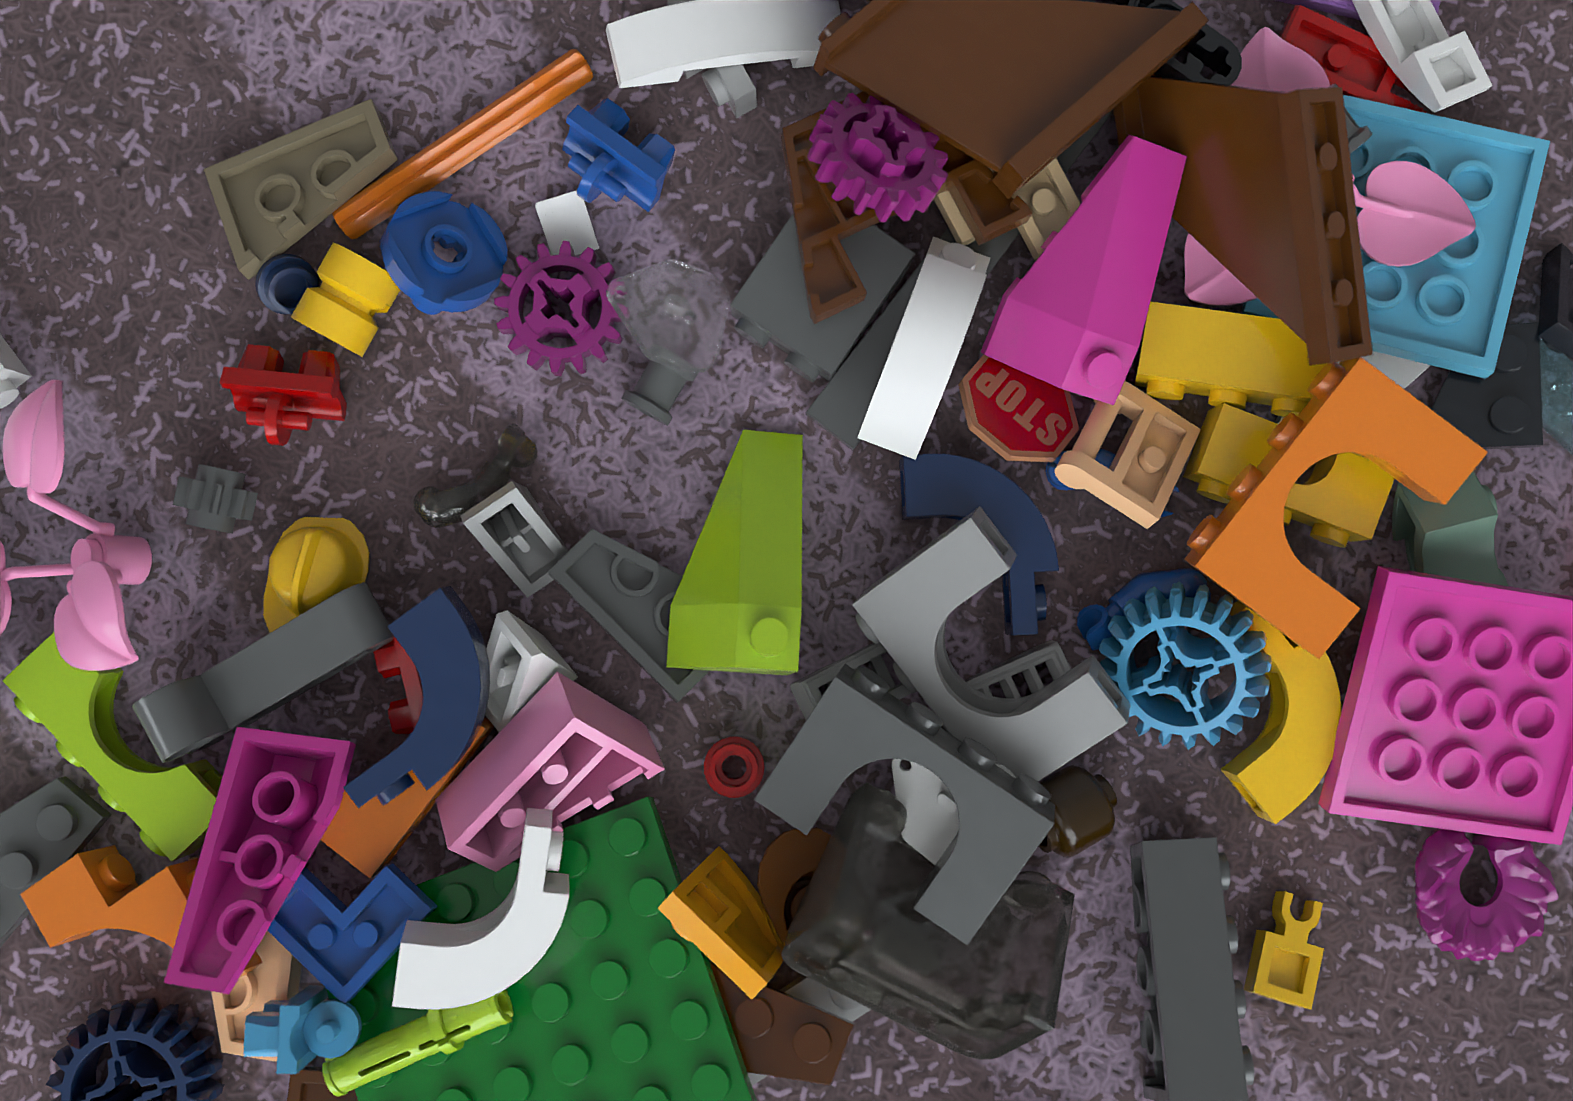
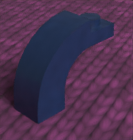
(957, 486)
(455, 684)

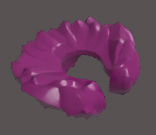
(1502, 921)

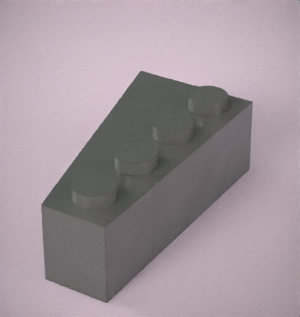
(1188, 973)

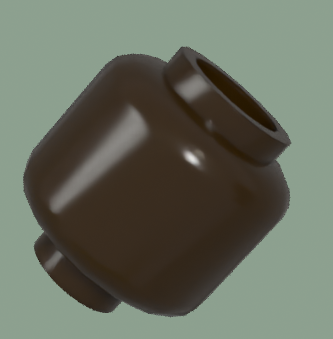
(1081, 811)

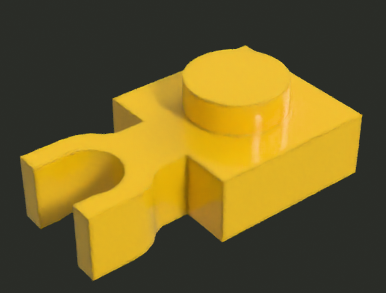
(1283, 961)

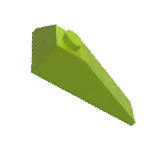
(745, 574)

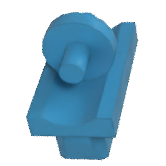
(302, 1029)

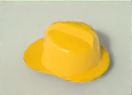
(312, 564)

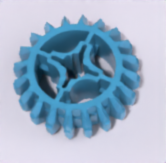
(1228, 645)

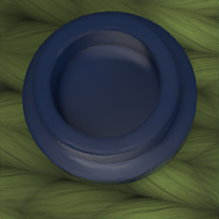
(284, 281)

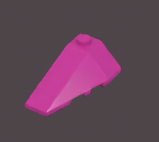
(1090, 290)

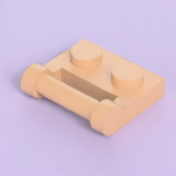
(1145, 463)

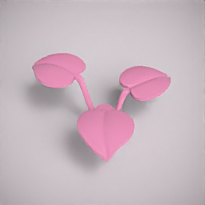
(1405, 206)
(91, 617)

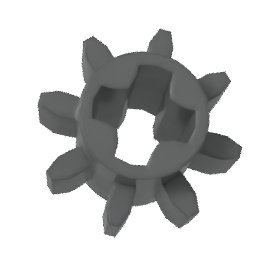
(215, 498)

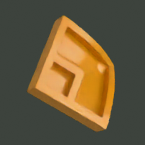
(726, 921)

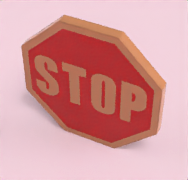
(1017, 412)

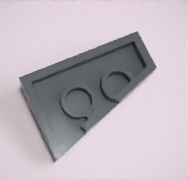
(629, 601)
(39, 838)

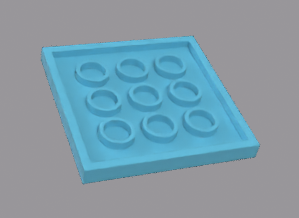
(1458, 300)

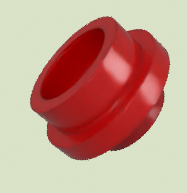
(727, 785)

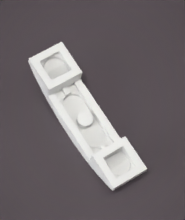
(715, 33)
(1421, 53)

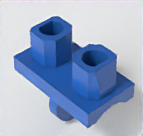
(610, 161)

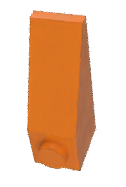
(374, 832)

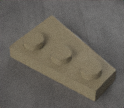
(296, 181)

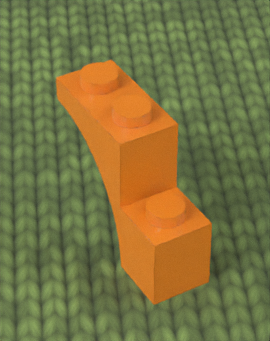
(101, 893)

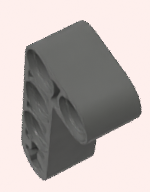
(264, 674)

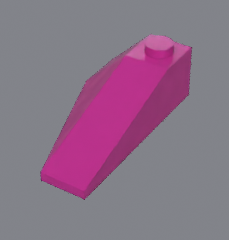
(261, 833)

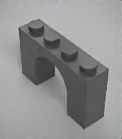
(998, 814)

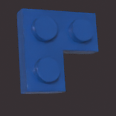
(349, 943)

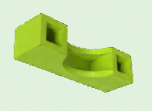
(78, 709)

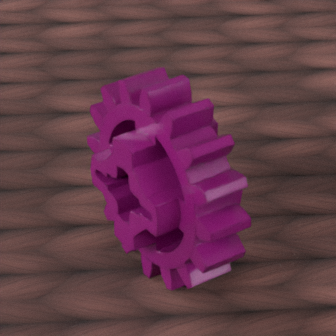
(877, 158)
(543, 324)

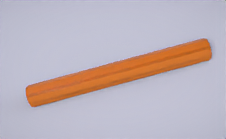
(464, 143)

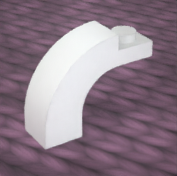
(925, 348)
(477, 959)

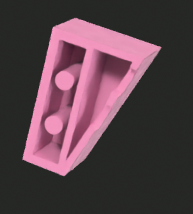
(553, 756)

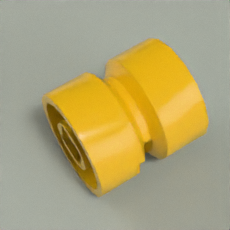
(347, 299)

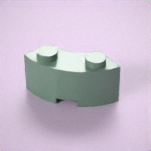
(1451, 537)

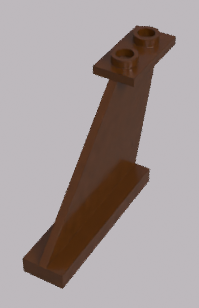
(1004, 75)
(1267, 198)

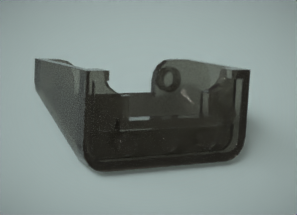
(873, 947)

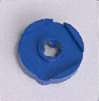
(425, 277)

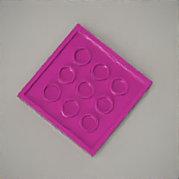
(1458, 710)

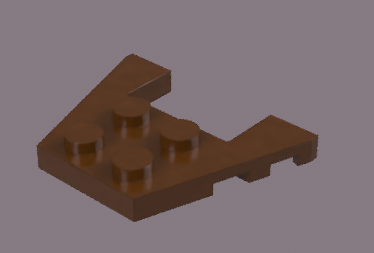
(823, 222)

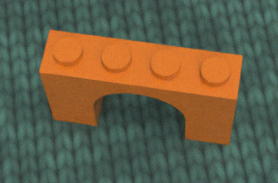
(1350, 411)

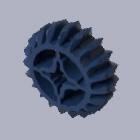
(132, 1036)

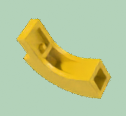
(1299, 732)

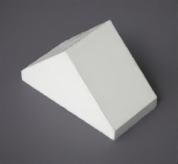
(519, 667)

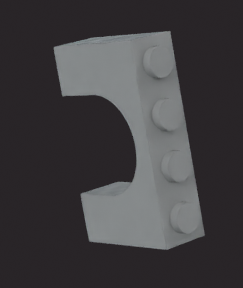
(909, 618)

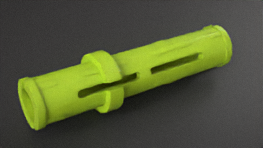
(402, 1046)

